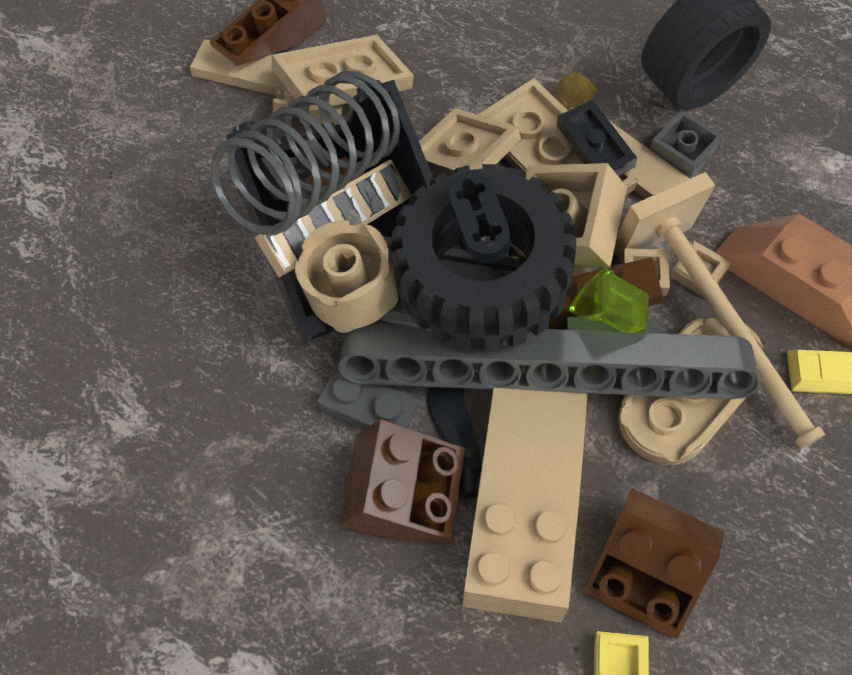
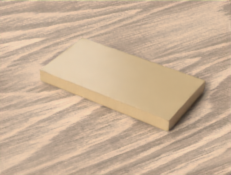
(541, 141)

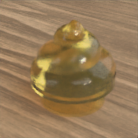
(575, 90)

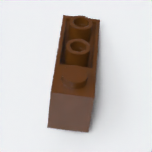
(269, 28)

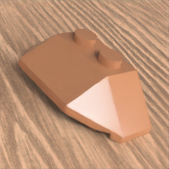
(798, 268)

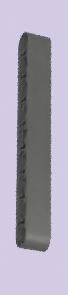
(556, 362)

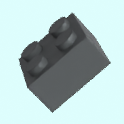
(686, 144)

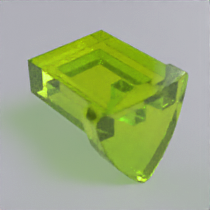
(613, 302)

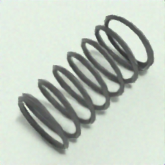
(297, 206)

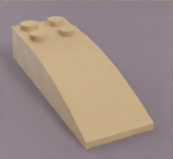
(527, 505)

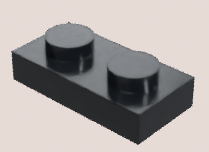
(596, 138)

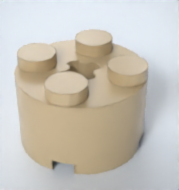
(347, 275)

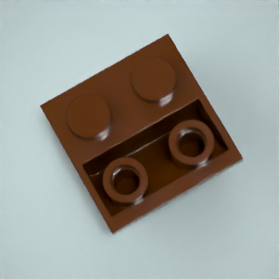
(402, 484)
(655, 563)

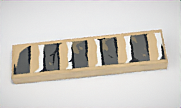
(358, 203)

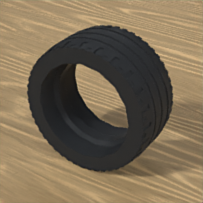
(704, 48)

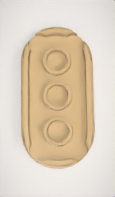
(676, 427)

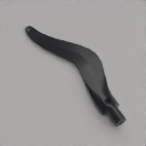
(453, 420)

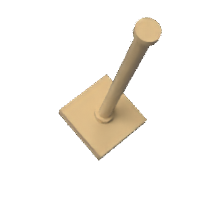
(665, 219)

